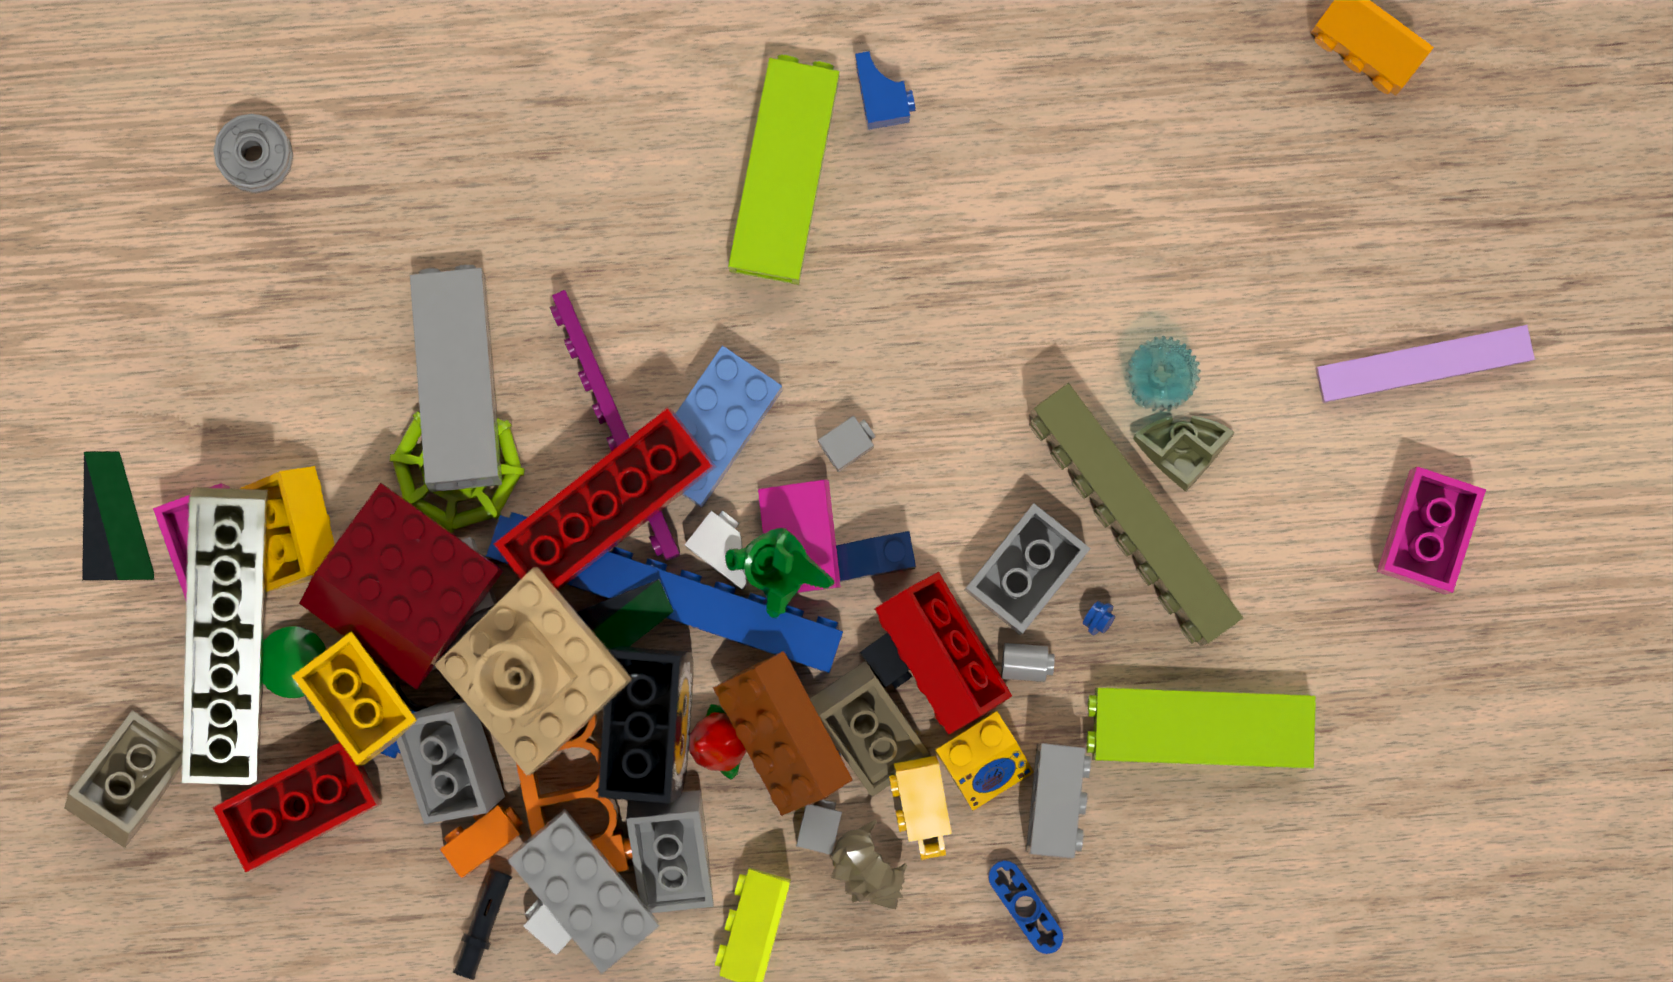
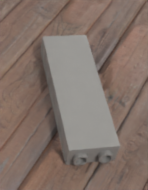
(455, 379)

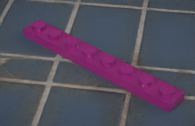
(605, 408)

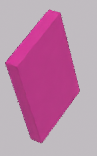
(808, 515)

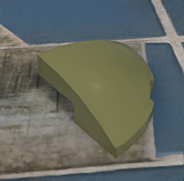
(1183, 448)

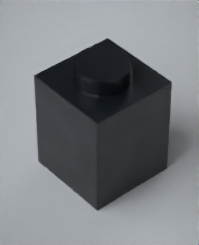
(885, 662)

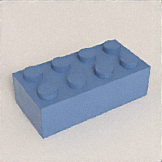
(725, 413)

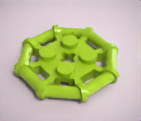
(451, 519)

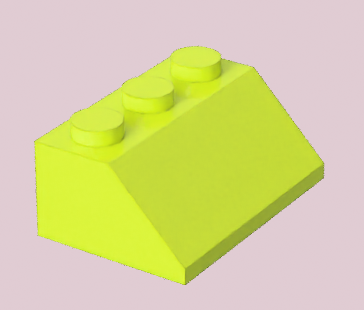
(752, 926)

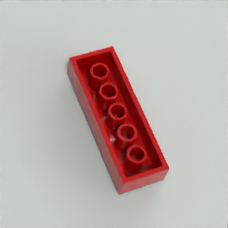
(607, 502)

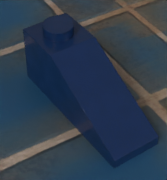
(875, 556)

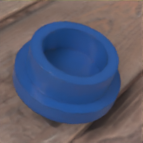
(1099, 618)

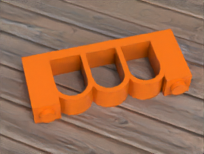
(609, 842)

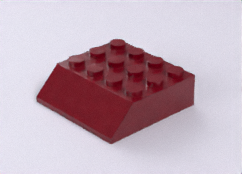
(399, 585)

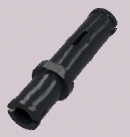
(480, 929)

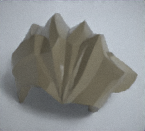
(865, 871)

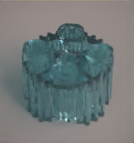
(1176, 360)

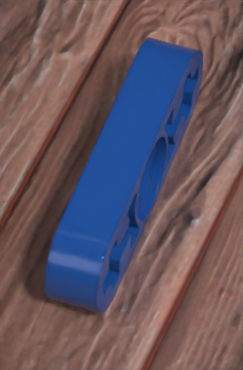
(1032, 935)

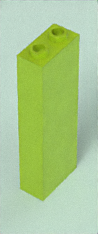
(784, 169)
(1202, 727)

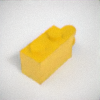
(922, 803)

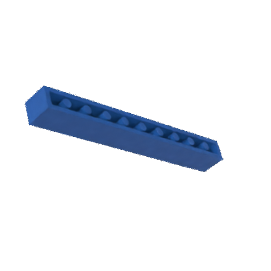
(706, 607)

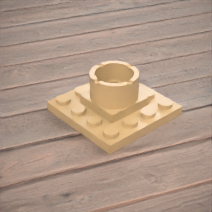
(533, 671)

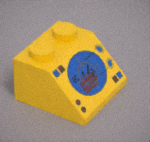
(984, 760)

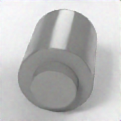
(1026, 662)

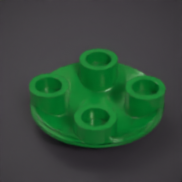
(284, 655)

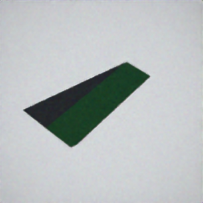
(111, 527)
(628, 615)

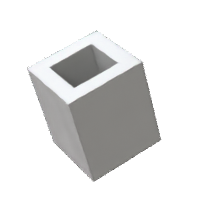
(847, 442)
(819, 827)

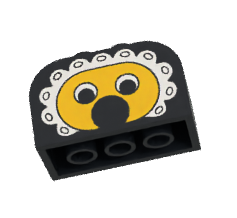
(648, 727)

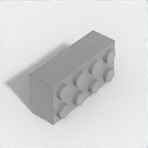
(583, 891)

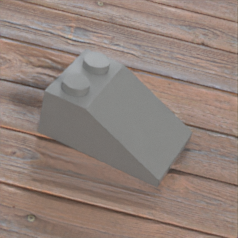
(671, 853)

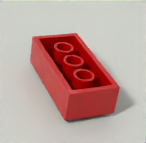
(942, 652)
(264, 817)

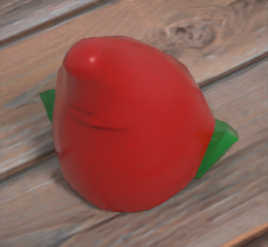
(716, 744)

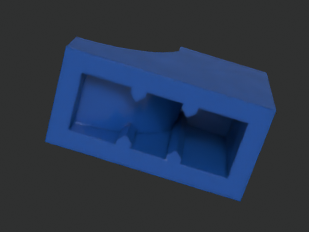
(883, 100)

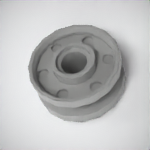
(244, 133)

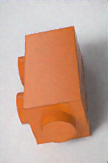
(482, 840)

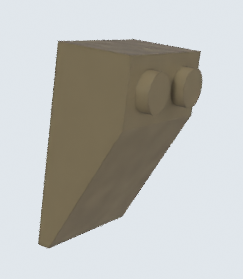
(867, 727)
(126, 779)

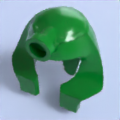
(778, 567)

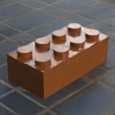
(782, 734)

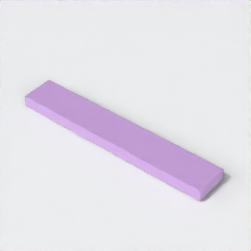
(1425, 363)

